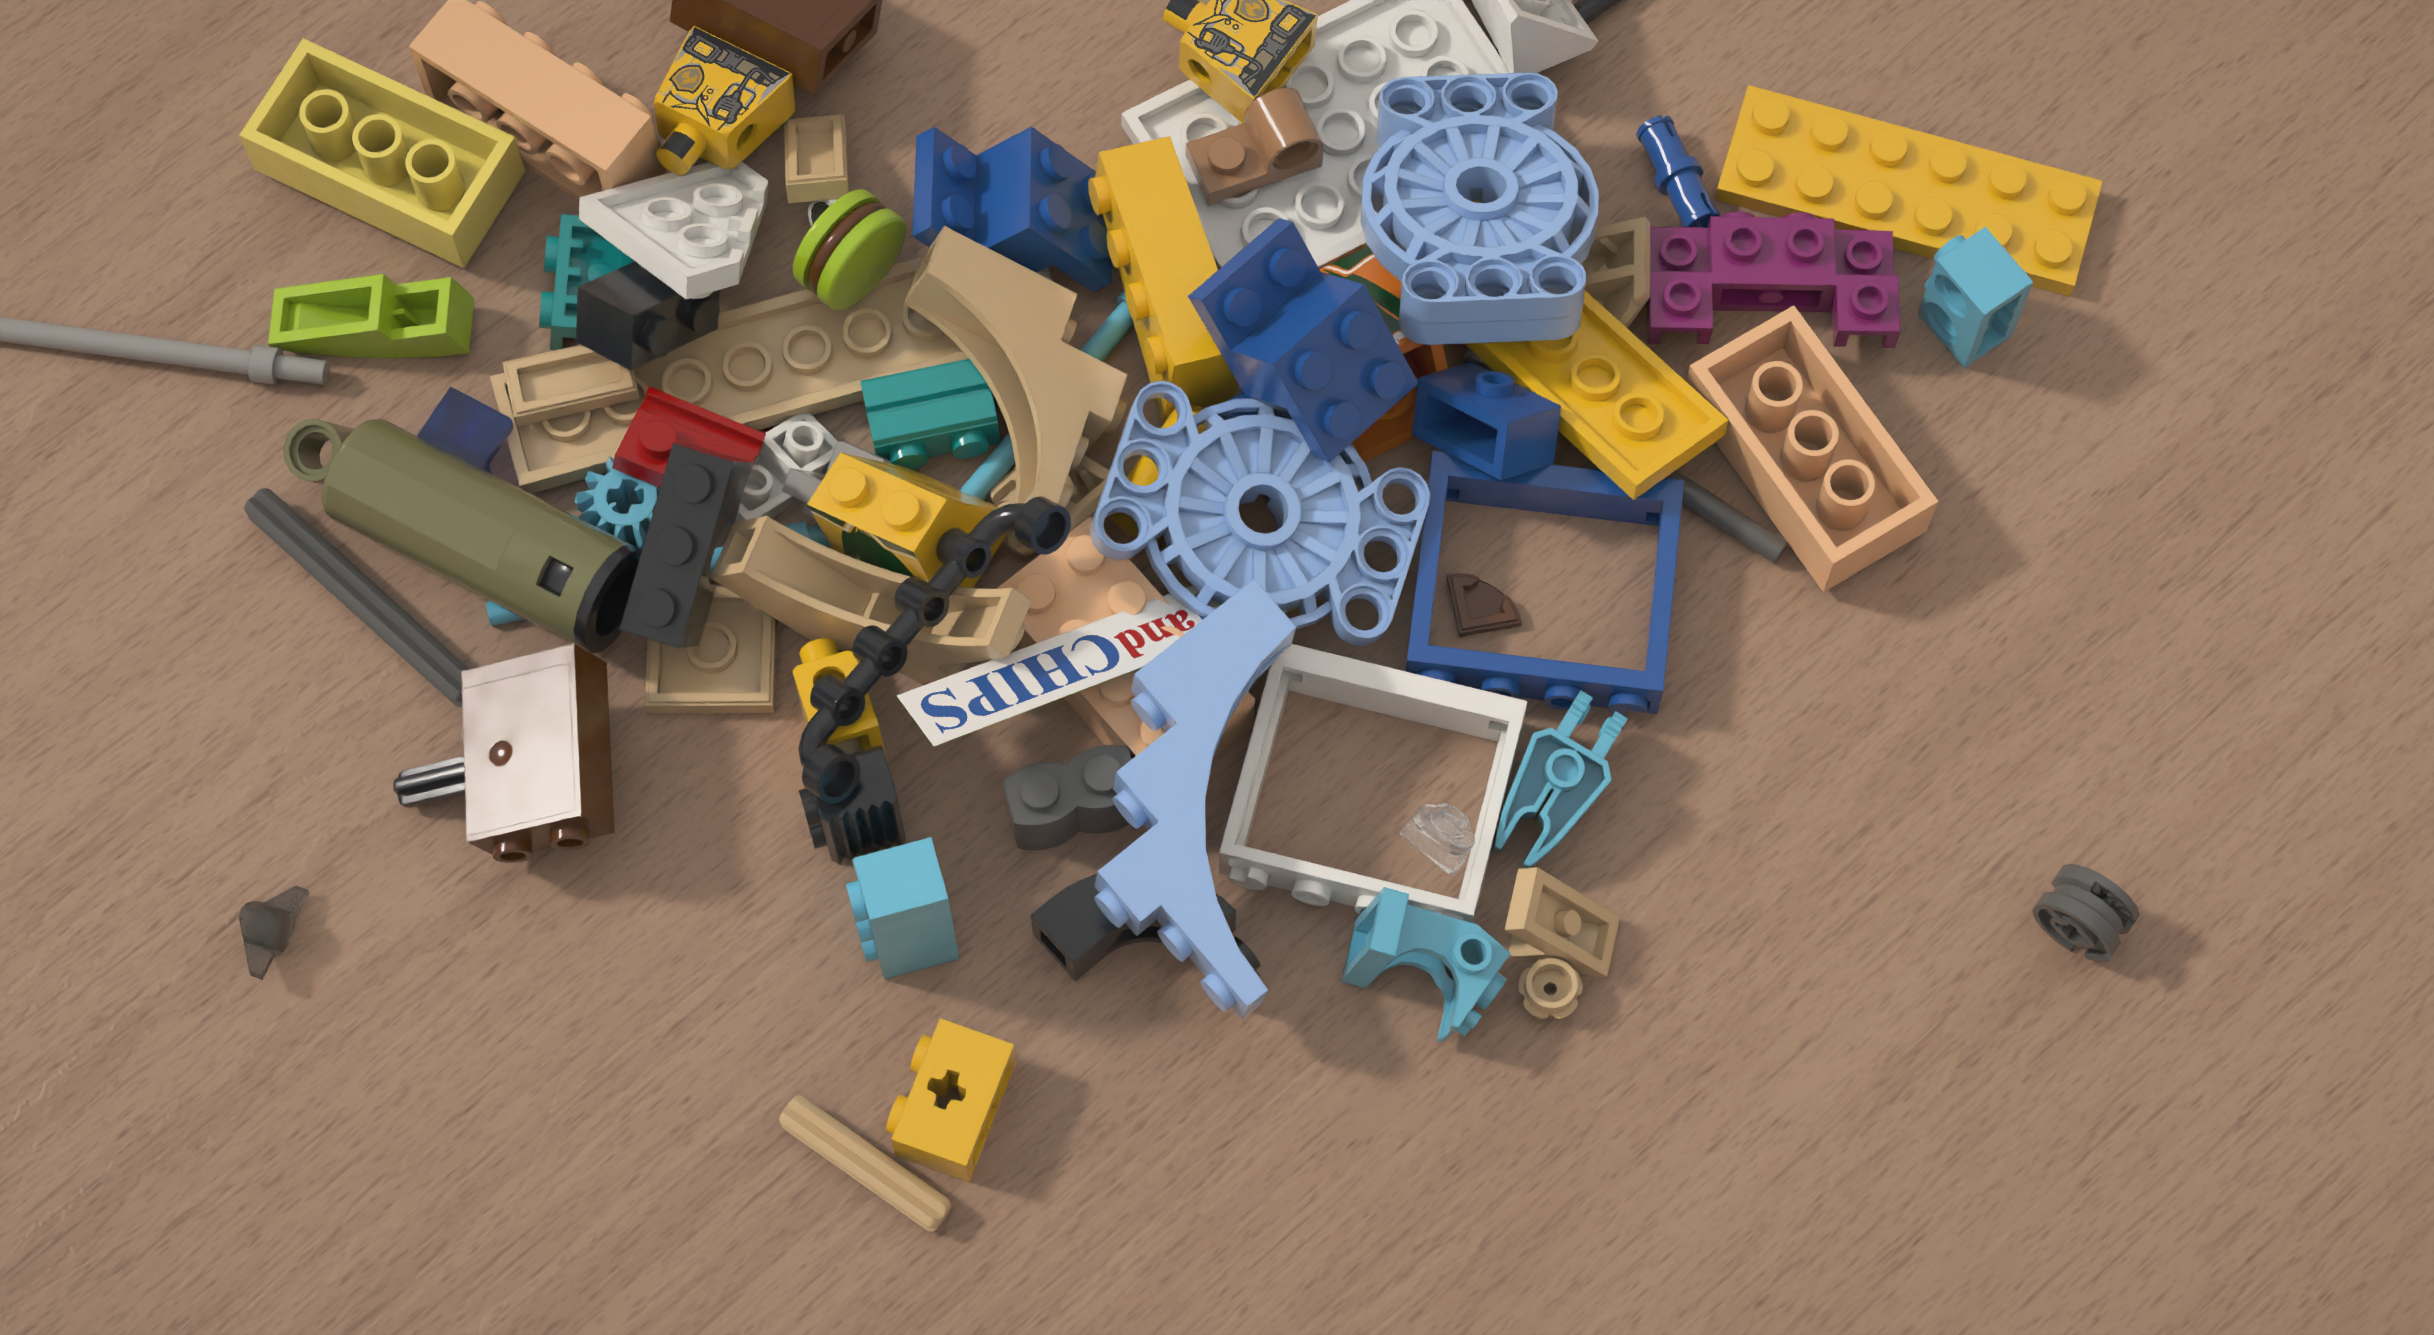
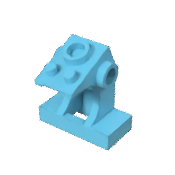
(1402, 934)

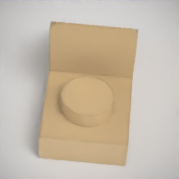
(1559, 923)

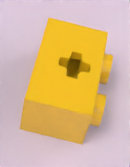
(952, 1137)

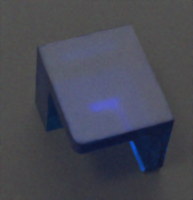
(467, 428)

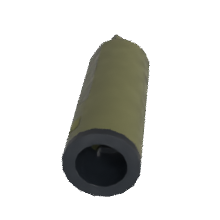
(470, 527)

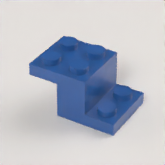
(1014, 198)
(1303, 339)

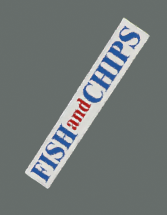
(1048, 670)

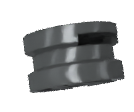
(2086, 912)

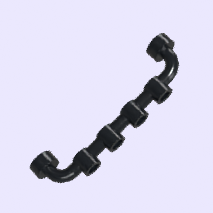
(828, 768)

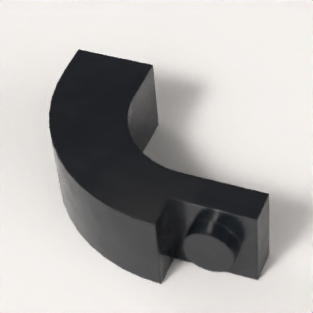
(1081, 935)

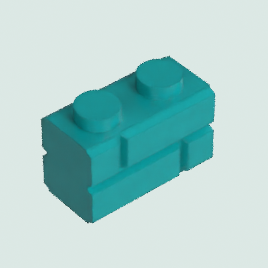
(930, 414)

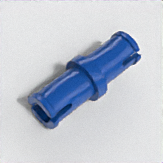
(1677, 172)

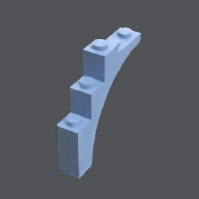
(1167, 871)

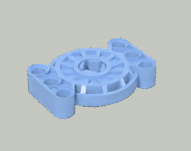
(1493, 265)

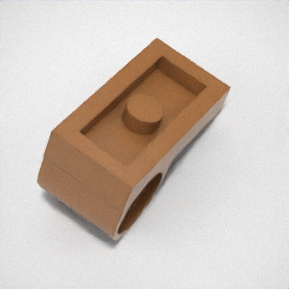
(1267, 148)

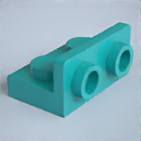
(576, 259)

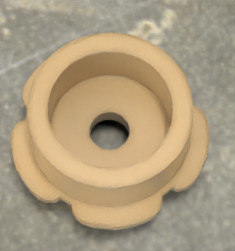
(1554, 972)

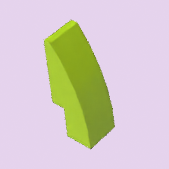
(373, 318)

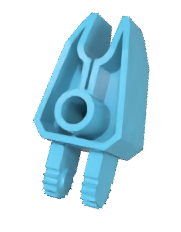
(1565, 772)

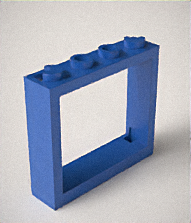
(1562, 492)

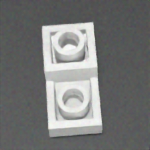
(792, 444)

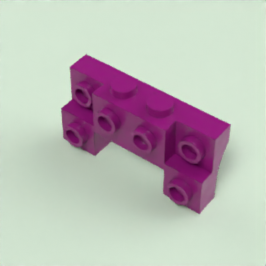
(1771, 267)

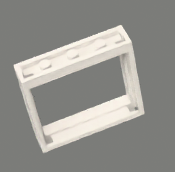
(1389, 693)

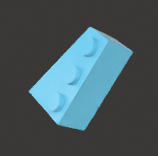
(902, 909)

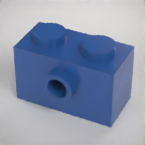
(1486, 420)

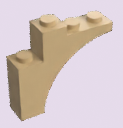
(1019, 339)
(838, 596)

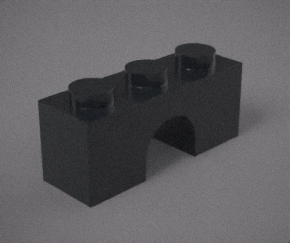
(672, 576)

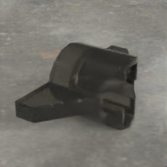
(269, 927)

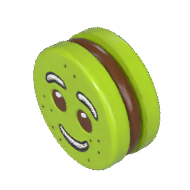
(849, 249)

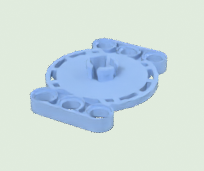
(1314, 503)

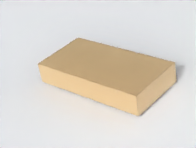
(816, 158)
(566, 384)

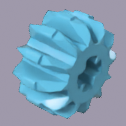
(611, 498)

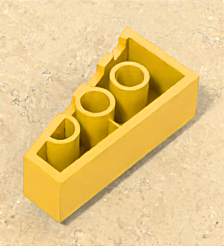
(1161, 260)

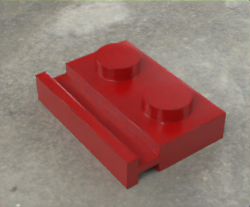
(671, 420)

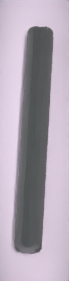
(357, 593)

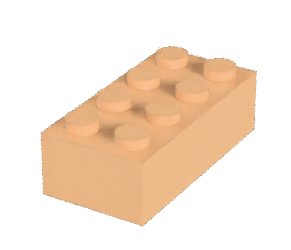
(558, 112)
(1812, 449)
(1082, 587)

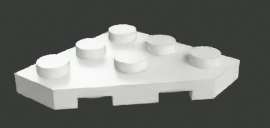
(684, 227)

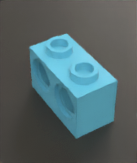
(1974, 296)

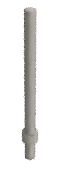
(261, 363)

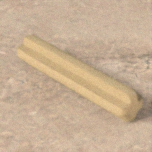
(865, 1163)

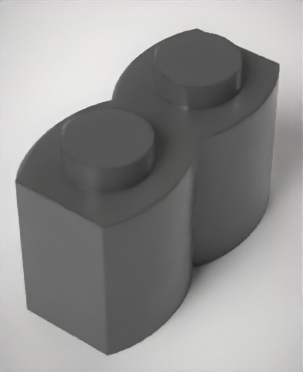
(1058, 800)

